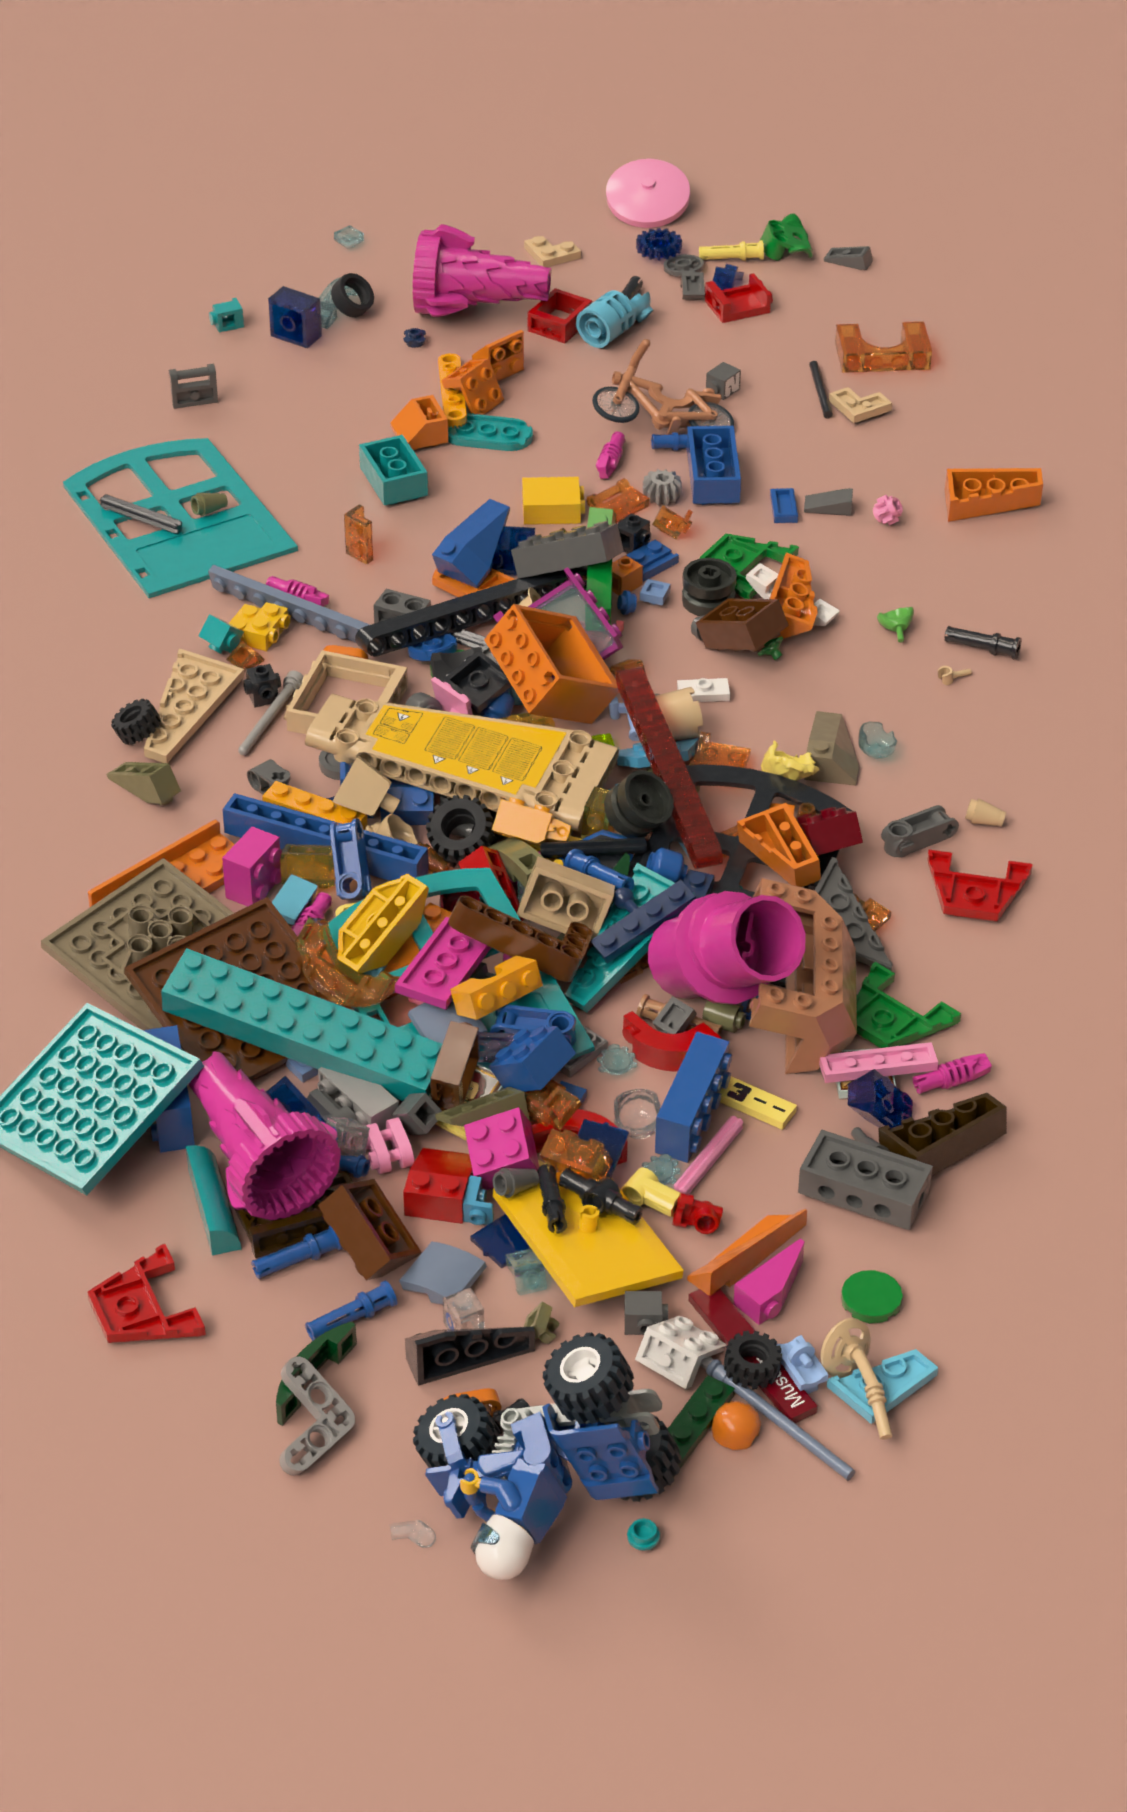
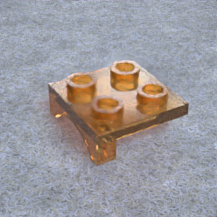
(719, 754)

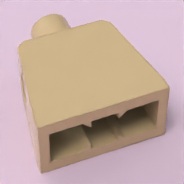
(365, 790)

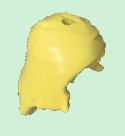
(788, 766)

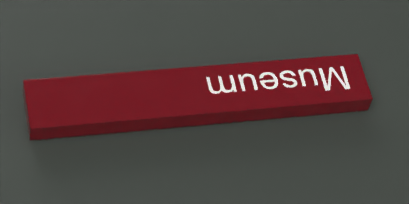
(727, 1322)

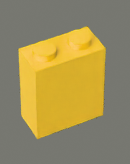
(552, 500)

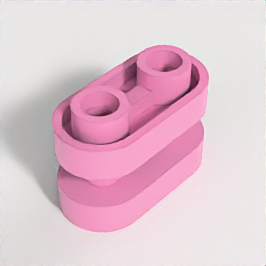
(378, 1153)

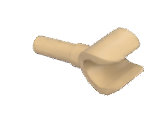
(947, 674)

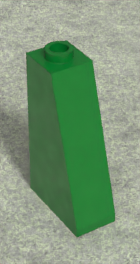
(600, 583)

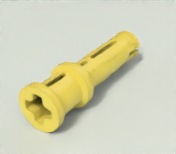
(742, 251)

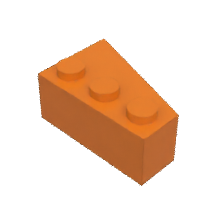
(781, 845)

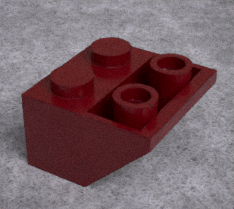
(831, 829)

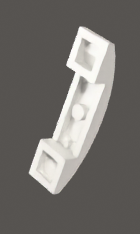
(763, 581)

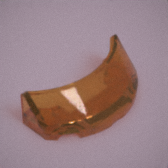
(333, 977)

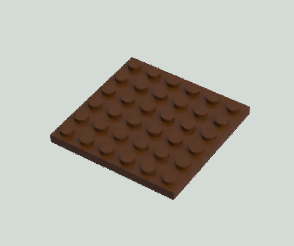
(248, 939)

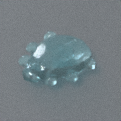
(616, 1060)
(663, 1168)

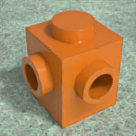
(626, 575)

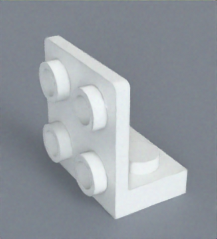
(677, 1348)

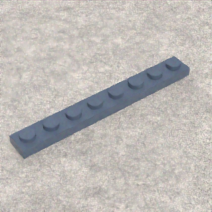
(298, 608)

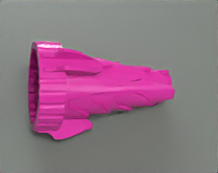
(453, 275)
(274, 1156)

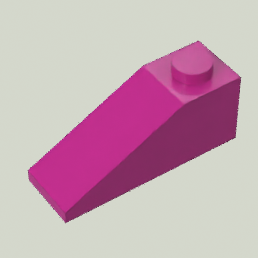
(766, 1288)

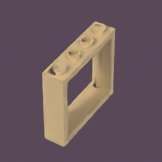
(346, 667)

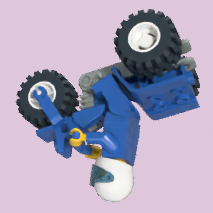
(593, 1425)

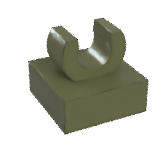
(542, 1322)

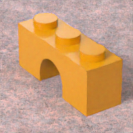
(482, 996)

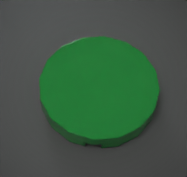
(871, 1296)

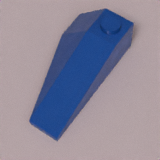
(470, 547)

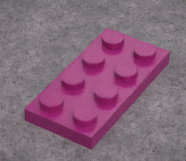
(441, 965)

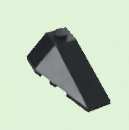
(456, 1351)

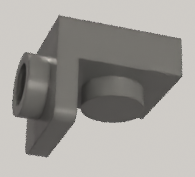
(692, 285)
(674, 1017)

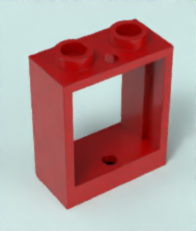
(562, 330)

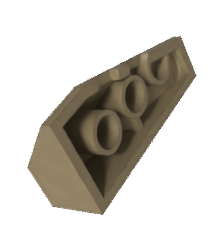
(832, 750)

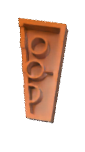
(991, 491)

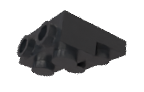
(479, 680)

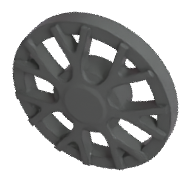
(683, 263)

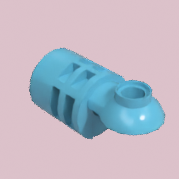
(611, 317)

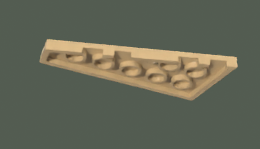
(188, 700)

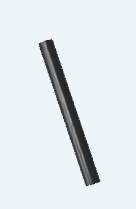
(820, 388)

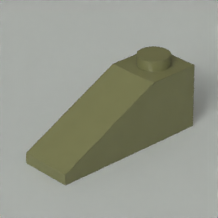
(147, 781)
(484, 1107)

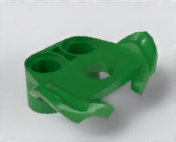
(780, 235)

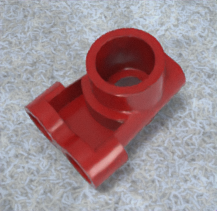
(697, 1213)

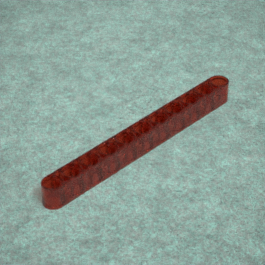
(669, 766)

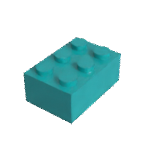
(393, 470)

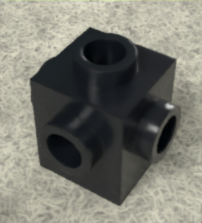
(634, 532)
(261, 685)

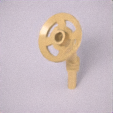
(853, 1352)

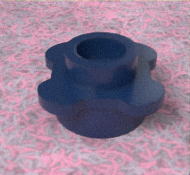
(414, 337)

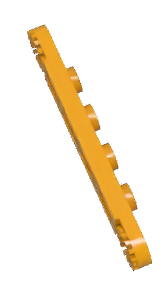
(452, 400)

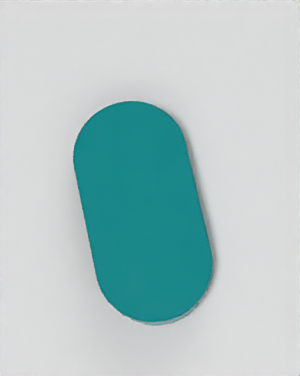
(492, 433)

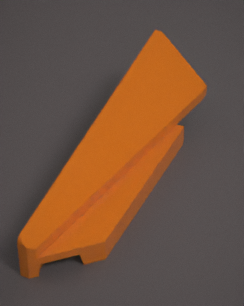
(747, 1251)

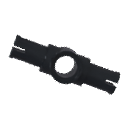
(601, 1194)

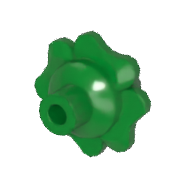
(772, 648)

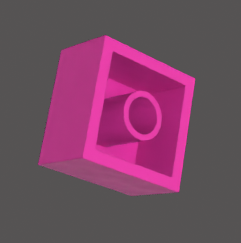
(252, 867)
(501, 1143)

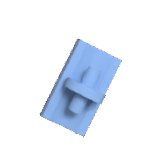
(802, 1364)

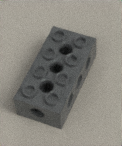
(865, 1179)

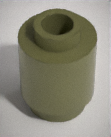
(727, 1015)

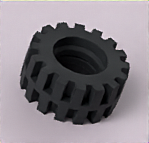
(136, 721)
(752, 1373)

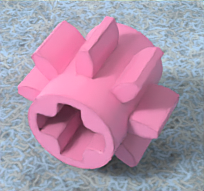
(887, 510)

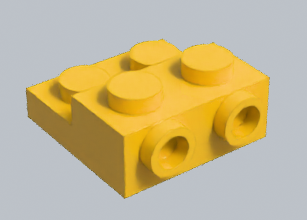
(261, 625)

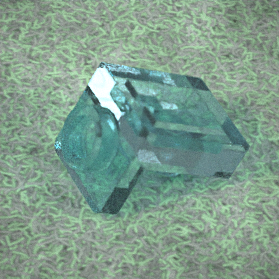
(527, 1271)

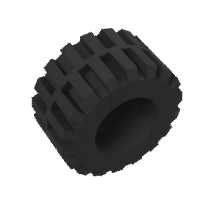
(453, 814)

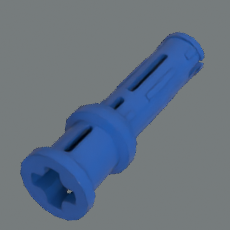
(591, 866)
(311, 1247)
(366, 1306)

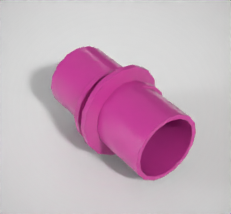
(726, 947)

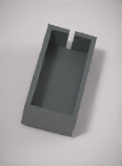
(568, 549)

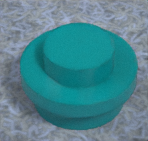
(643, 1534)

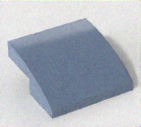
(434, 1021)
(442, 1272)

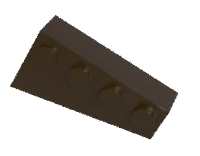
(948, 1134)

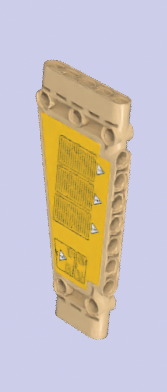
(467, 754)

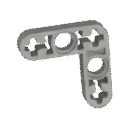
(325, 1421)

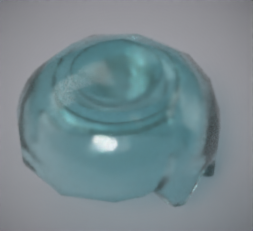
(875, 741)

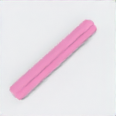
(709, 1155)

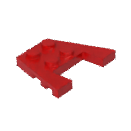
(975, 894)
(130, 1309)

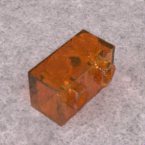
(581, 1156)

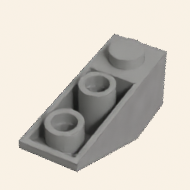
(366, 1099)

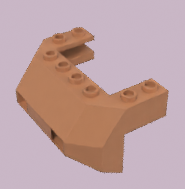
(820, 995)

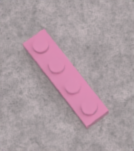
(886, 1061)

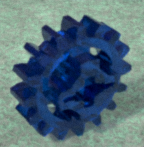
(658, 244)

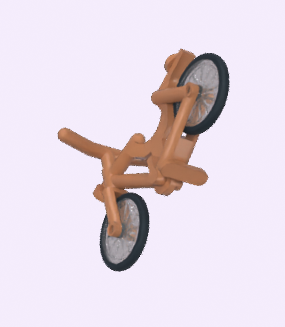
(621, 402)

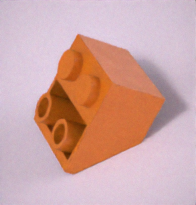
(504, 355)
(421, 423)

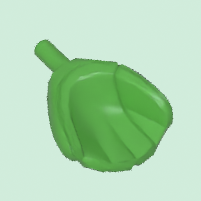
(897, 620)

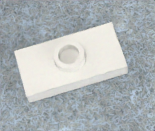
(707, 689)

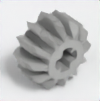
(662, 487)

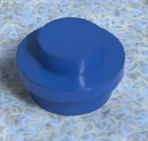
(627, 602)

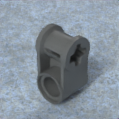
(266, 774)

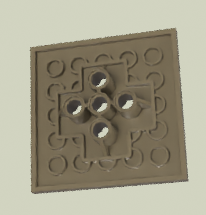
(128, 926)

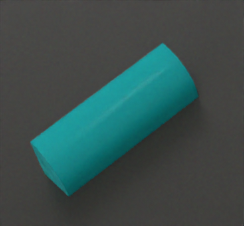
(212, 1200)

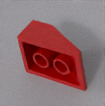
(437, 1185)

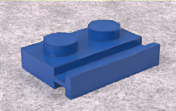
(654, 558)

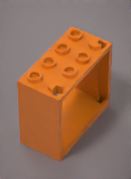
(541, 643)

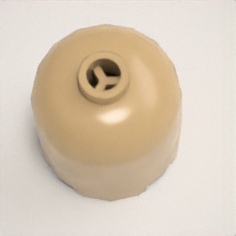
(681, 713)

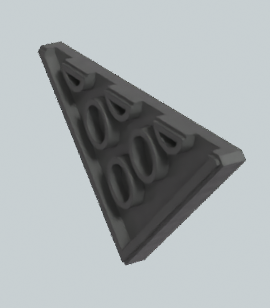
(839, 895)

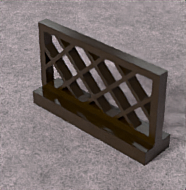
(285, 1232)

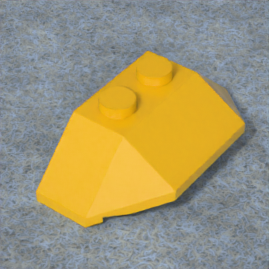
(382, 924)

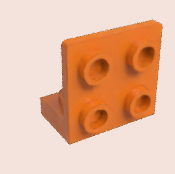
(477, 384)

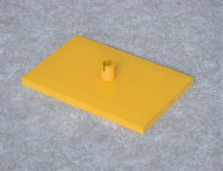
(596, 1252)

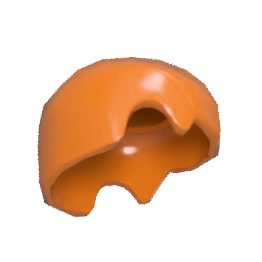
(736, 1425)

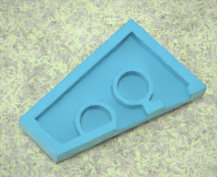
(900, 1379)

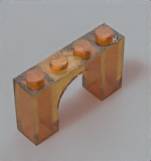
(860, 356)

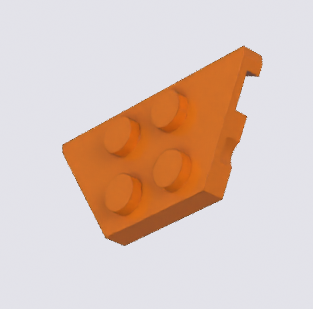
(460, 589)

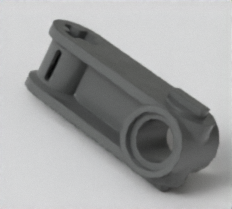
(918, 831)

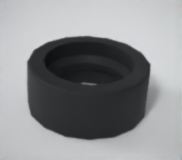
(344, 303)

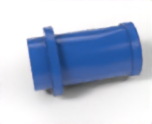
(355, 1165)

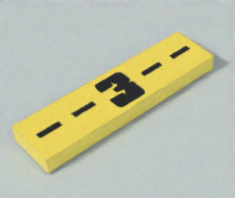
(758, 1103)

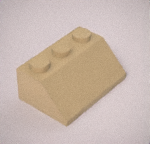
(564, 896)

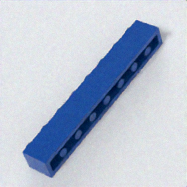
(386, 856)

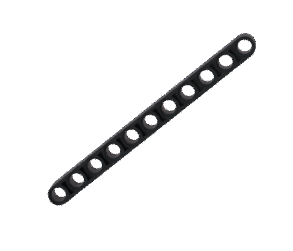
(456, 613)

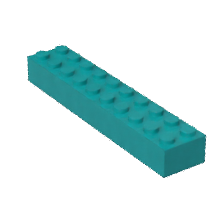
(299, 1025)

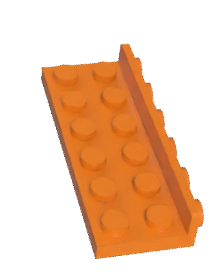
(195, 855)

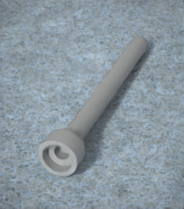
(291, 682)

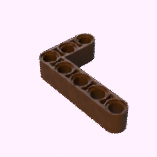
(517, 938)

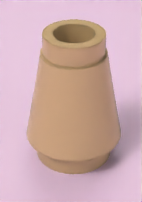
(984, 813)

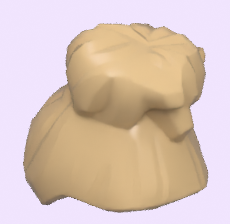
(394, 827)

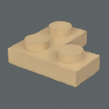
(549, 255)
(859, 408)

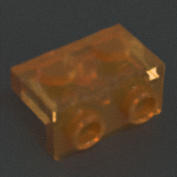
(358, 535)

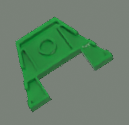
(744, 555)
(888, 1021)

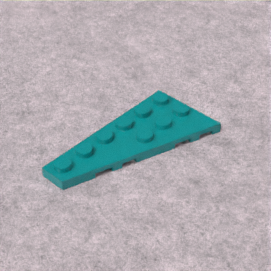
(599, 977)

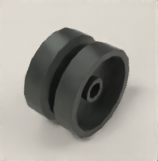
(707, 585)
(638, 804)

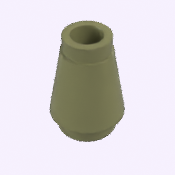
(208, 502)

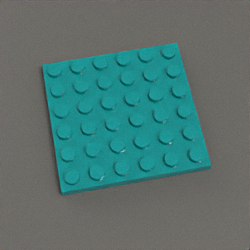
(91, 1097)

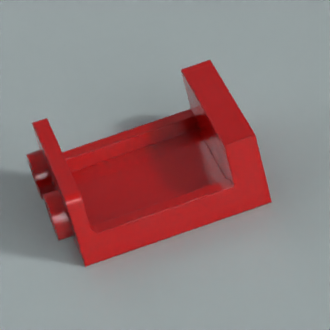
(739, 301)

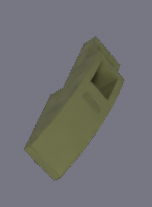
(517, 858)

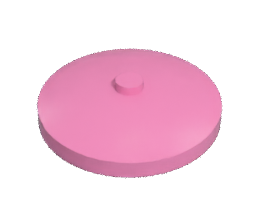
(648, 193)

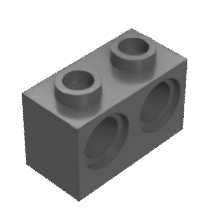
(396, 603)

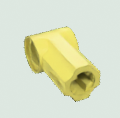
(646, 1189)

